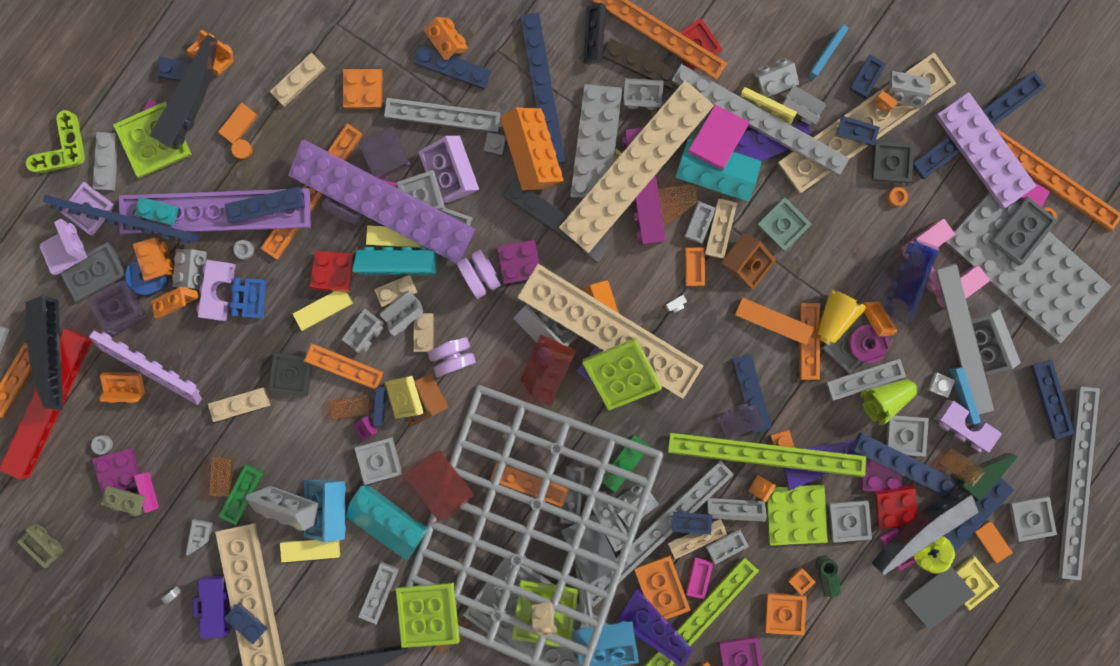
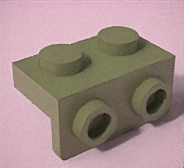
(123, 500)
(40, 545)

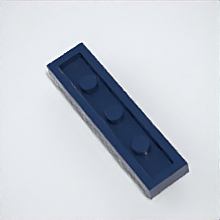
(453, 67)
(264, 205)
(751, 388)
(1052, 399)

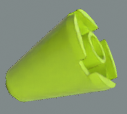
(887, 400)

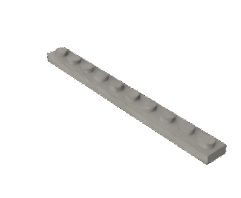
(764, 122)
(1079, 483)
(662, 526)

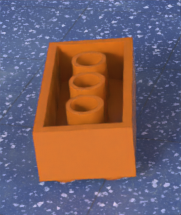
(531, 148)

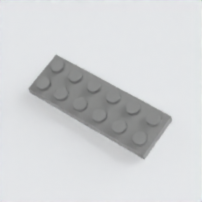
(595, 137)

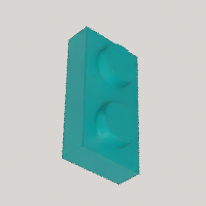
(156, 211)

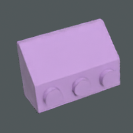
(450, 166)

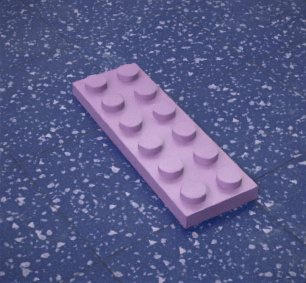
(985, 150)
(152, 370)

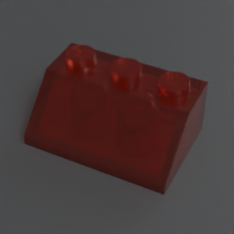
(547, 369)
(439, 486)

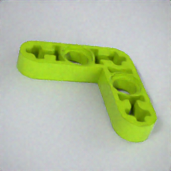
(65, 153)

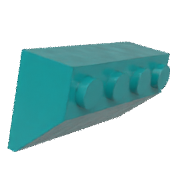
(735, 180)
(395, 261)
(386, 521)

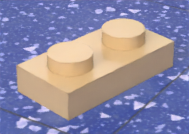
(391, 291)
(424, 333)

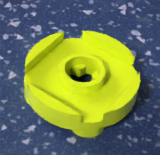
(943, 559)

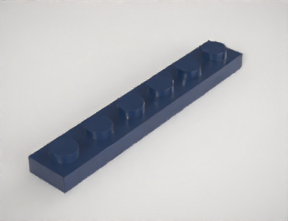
(903, 464)
(986, 507)

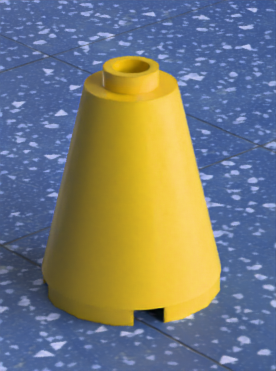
(838, 316)

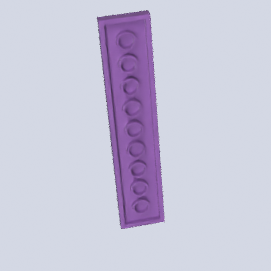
(381, 201)
(207, 212)

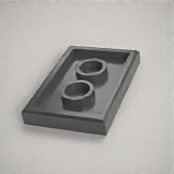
(1023, 231)
(94, 273)
(840, 349)
(592, 542)
(939, 597)

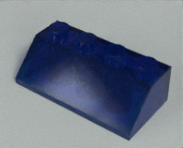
(912, 280)

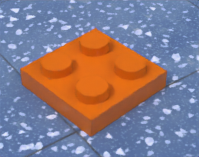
(362, 88)
(785, 614)

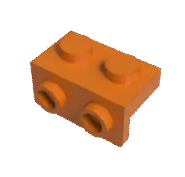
(445, 37)
(223, 55)
(153, 258)
(172, 301)
(121, 387)

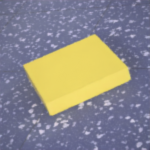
(403, 397)
(977, 579)

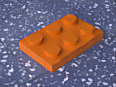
(662, 587)

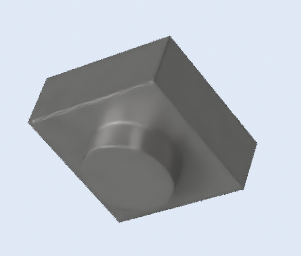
(495, 144)

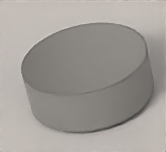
(243, 249)
(101, 444)
(170, 595)

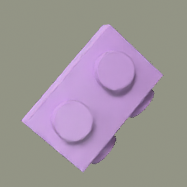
(63, 248)

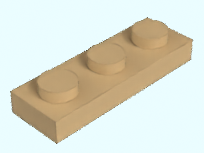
(297, 79)
(720, 228)
(239, 404)
(693, 541)

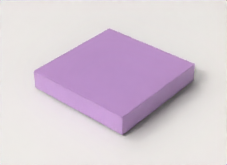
(88, 196)

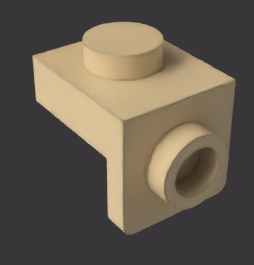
(543, 619)

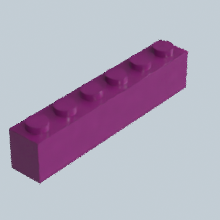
(647, 205)

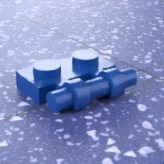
(253, 300)

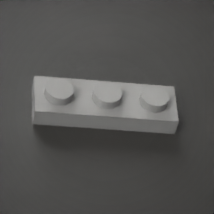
(105, 161)
(736, 509)
(608, 517)
(378, 593)

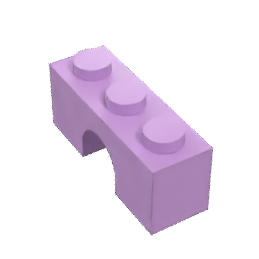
(214, 275)
(953, 417)

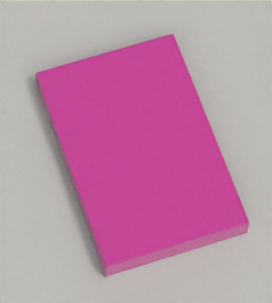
(718, 137)

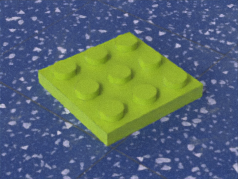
(143, 150)
(622, 374)
(797, 515)
(524, 610)
(427, 615)

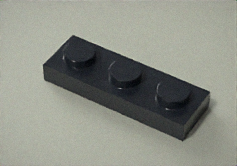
(594, 33)

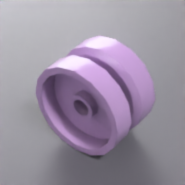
(479, 273)
(451, 356)

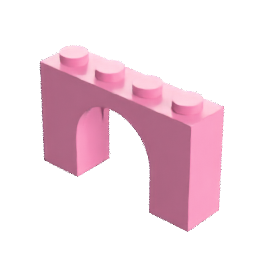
(971, 279)

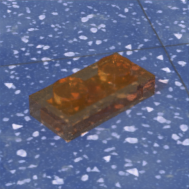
(350, 407)
(962, 467)
(221, 476)

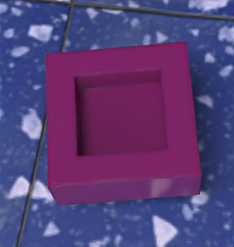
(365, 428)

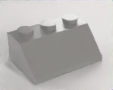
(538, 323)
(994, 343)
(284, 507)

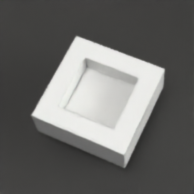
(676, 304)
(941, 385)

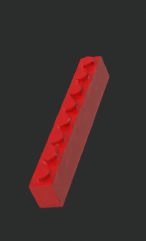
(38, 421)

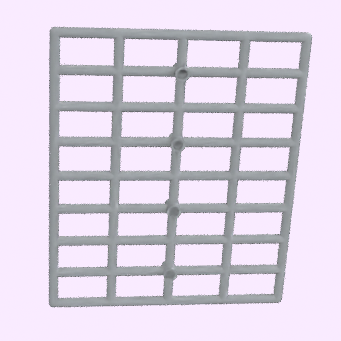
(528, 530)

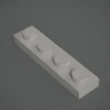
(865, 379)

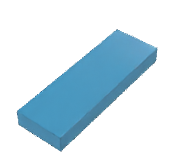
(827, 52)
(964, 394)

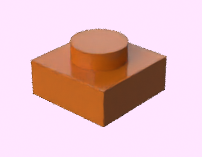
(884, 101)
(782, 439)
(762, 488)
(801, 581)

